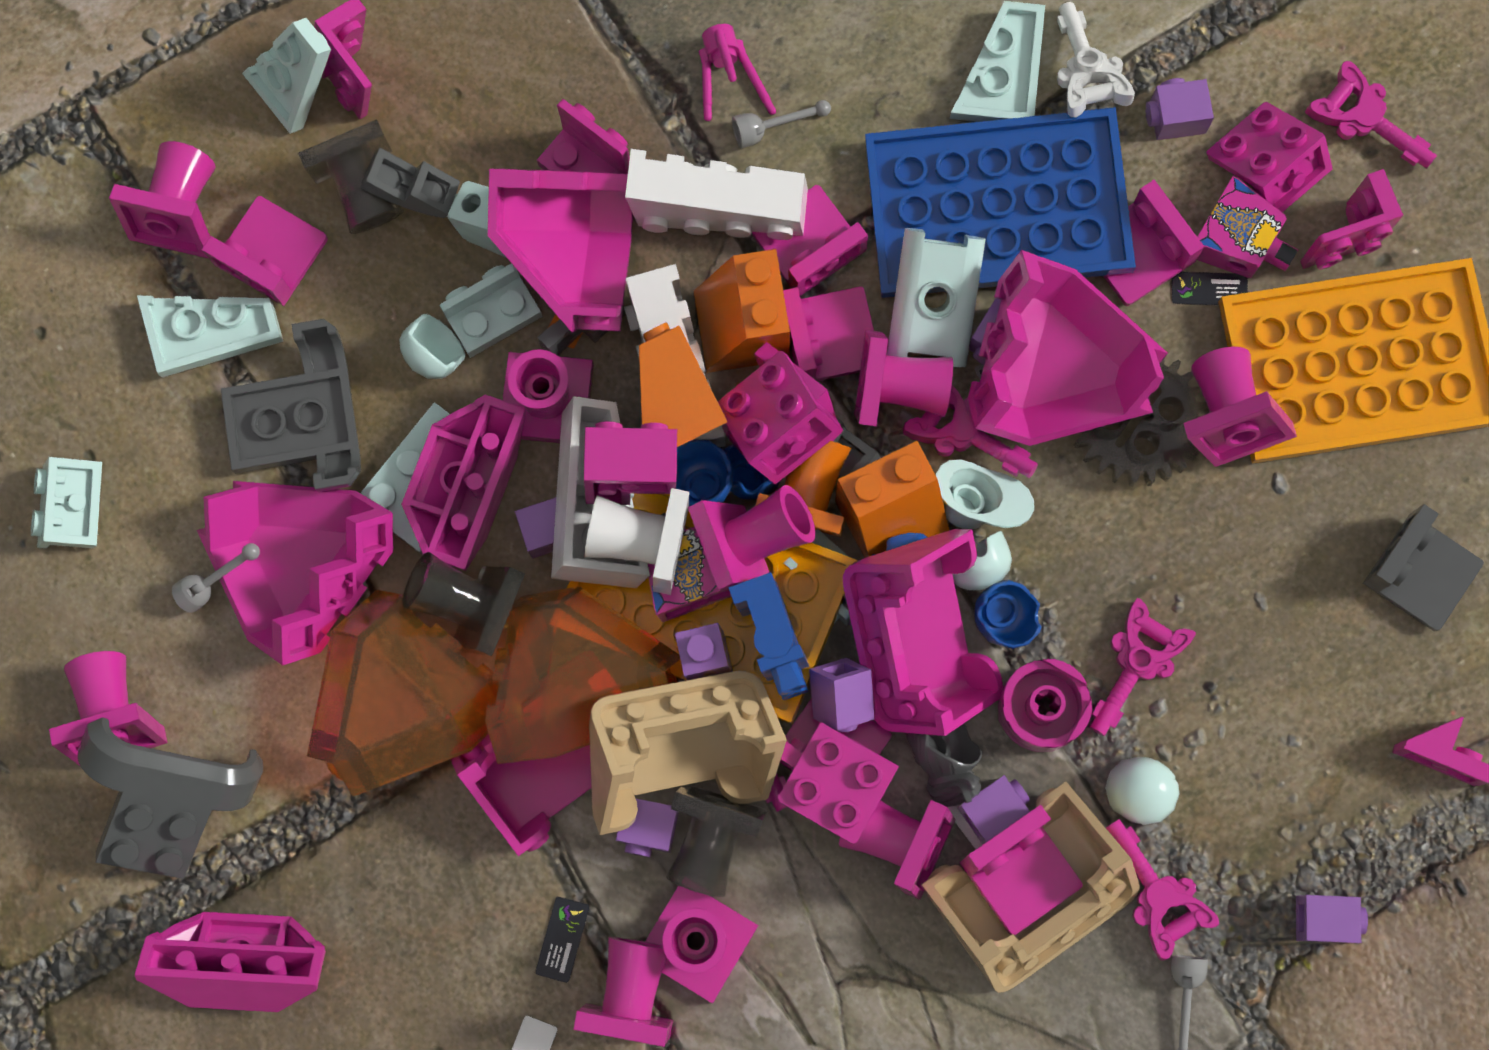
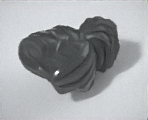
(948, 764)

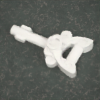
(1089, 67)

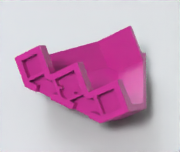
(566, 239)
(1060, 357)
(309, 561)

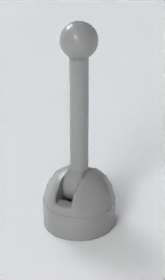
(750, 128)
(195, 590)
(1187, 973)

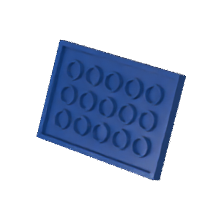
(1015, 181)

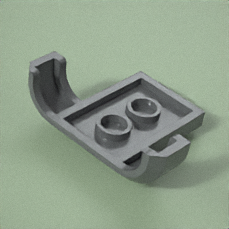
(298, 414)
(160, 799)

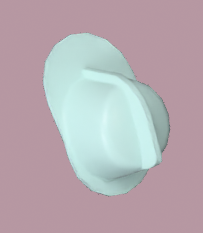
(982, 496)

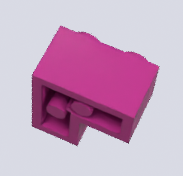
(629, 461)

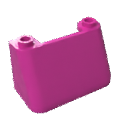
(914, 636)
(523, 793)

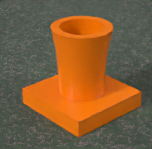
(815, 483)

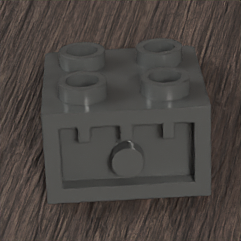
(1424, 570)

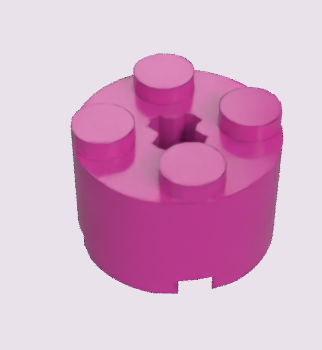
(1068, 698)

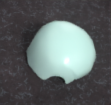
(431, 348)
(991, 564)
(1142, 790)

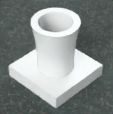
(640, 535)

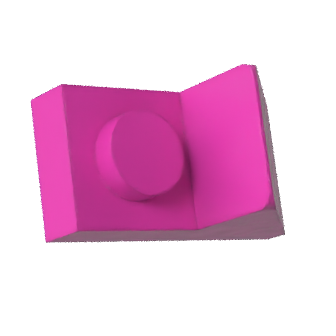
(1436, 752)

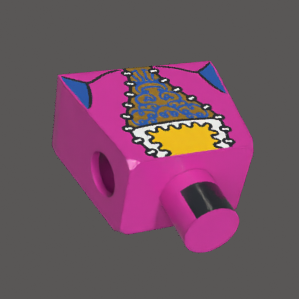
(1244, 233)
(692, 584)

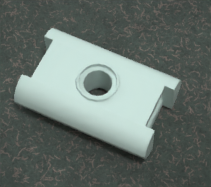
(927, 265)

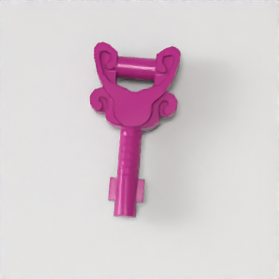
(1366, 115)
(962, 434)
(1138, 661)
(1160, 896)

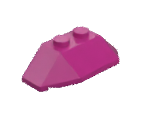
(463, 478)
(232, 962)

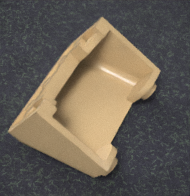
(681, 737)
(1106, 889)

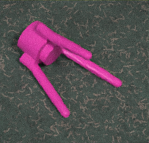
(722, 50)

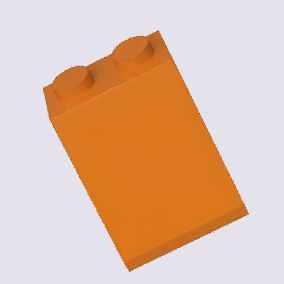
(742, 311)
(675, 386)
(891, 499)

